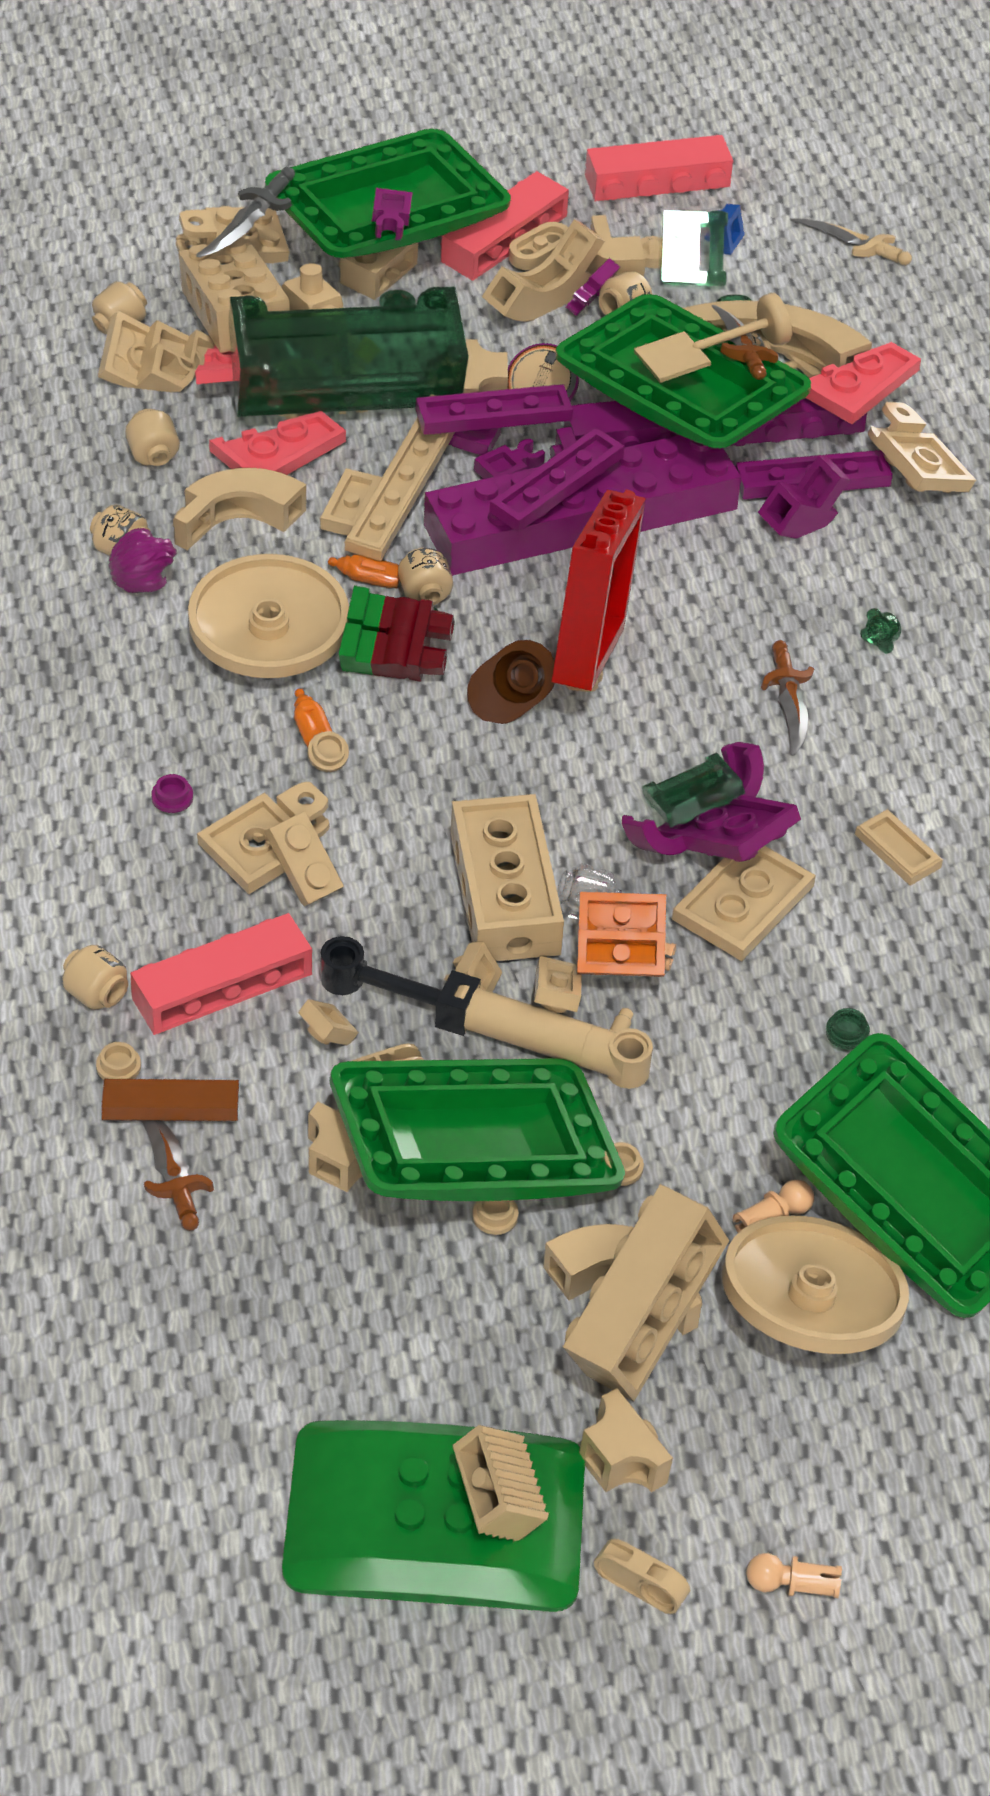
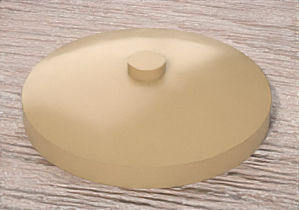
(268, 615)
(814, 1285)

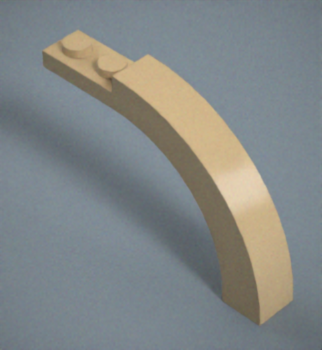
(814, 336)

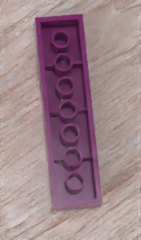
(672, 473)

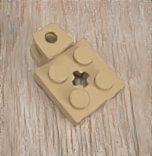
(265, 234)
(919, 455)
(230, 836)

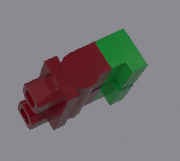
(393, 636)

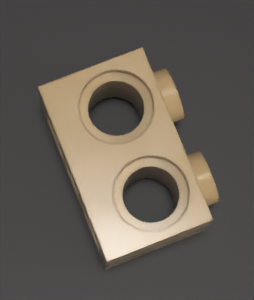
(379, 271)

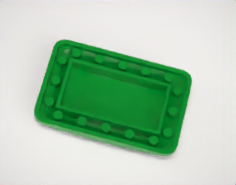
(337, 193)
(705, 405)
(475, 1129)
(900, 1167)
(389, 1519)

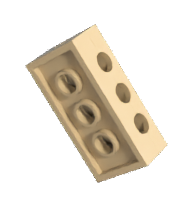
(211, 285)
(511, 832)

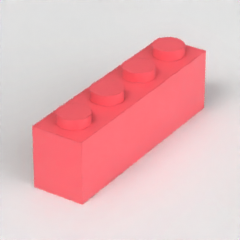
(658, 167)
(487, 242)
(221, 973)

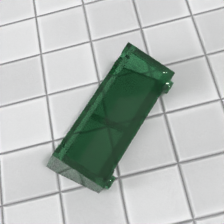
(346, 355)

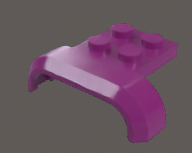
(728, 830)

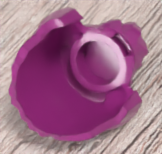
(139, 561)

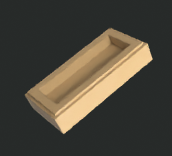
(898, 847)

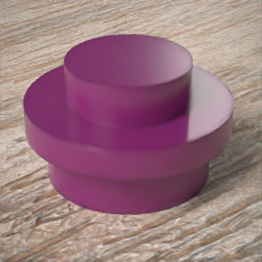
(172, 794)

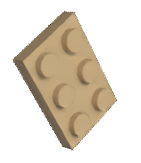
(743, 900)

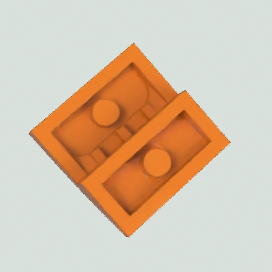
(622, 934)

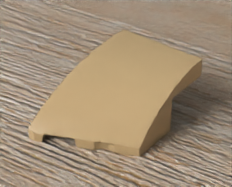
(151, 355)

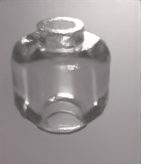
(583, 879)

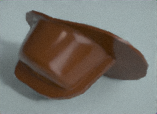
(511, 682)

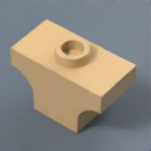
(485, 369)
(331, 1151)
(624, 1447)

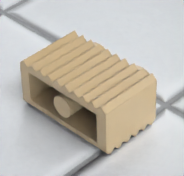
(500, 1483)

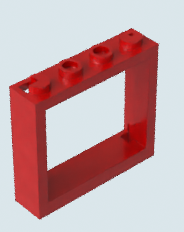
(598, 589)

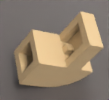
(624, 251)

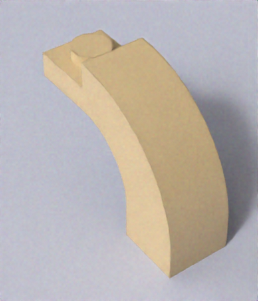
(549, 285)
(238, 494)
(586, 1254)

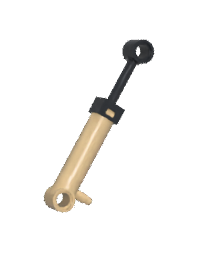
(462, 1006)

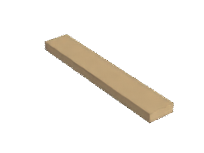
(396, 492)

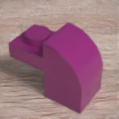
(805, 507)

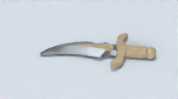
(864, 244)

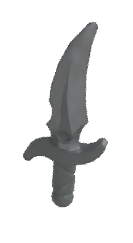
(246, 217)

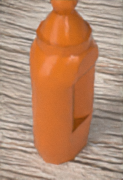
(368, 570)
(309, 717)

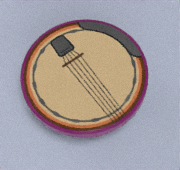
(539, 367)

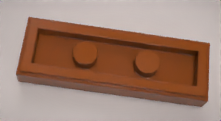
(170, 1099)

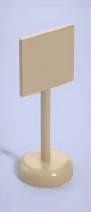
(680, 355)

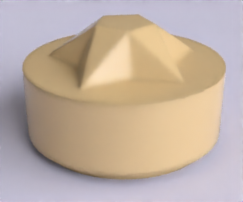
(653, 251)

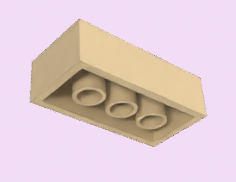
(645, 1291)

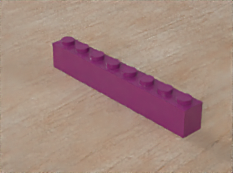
(629, 428)

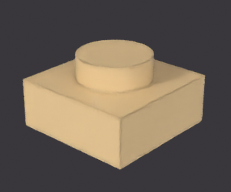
(327, 1023)

